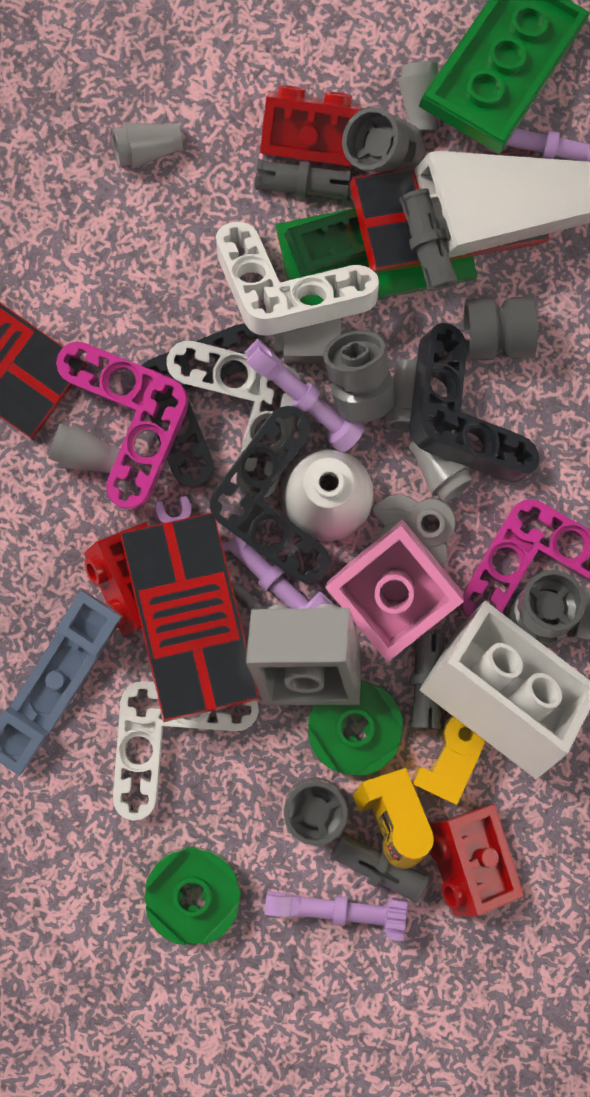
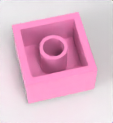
(395, 590)

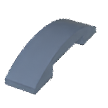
(55, 679)

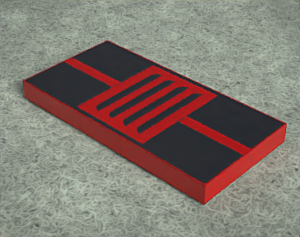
(386, 227)
(29, 374)
(188, 617)

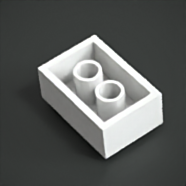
(510, 690)

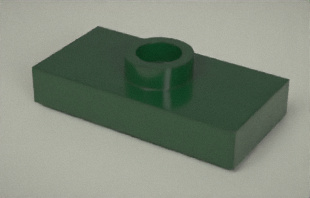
(326, 242)

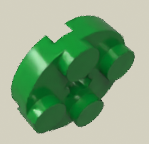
(349, 754)
(195, 923)

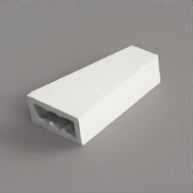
(503, 198)

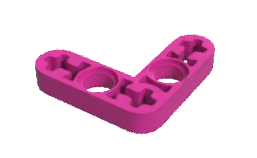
(140, 400)
(525, 547)

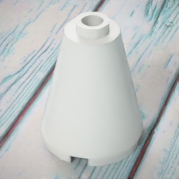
(323, 513)

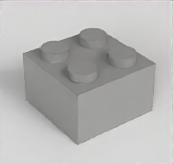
(305, 655)

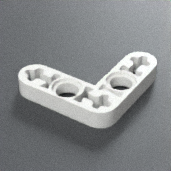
(283, 298)
(253, 389)
(151, 728)

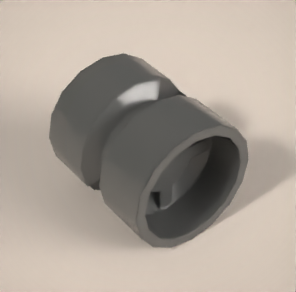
(382, 142)
(503, 328)
(359, 376)
(549, 606)
(315, 811)

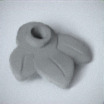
(401, 506)

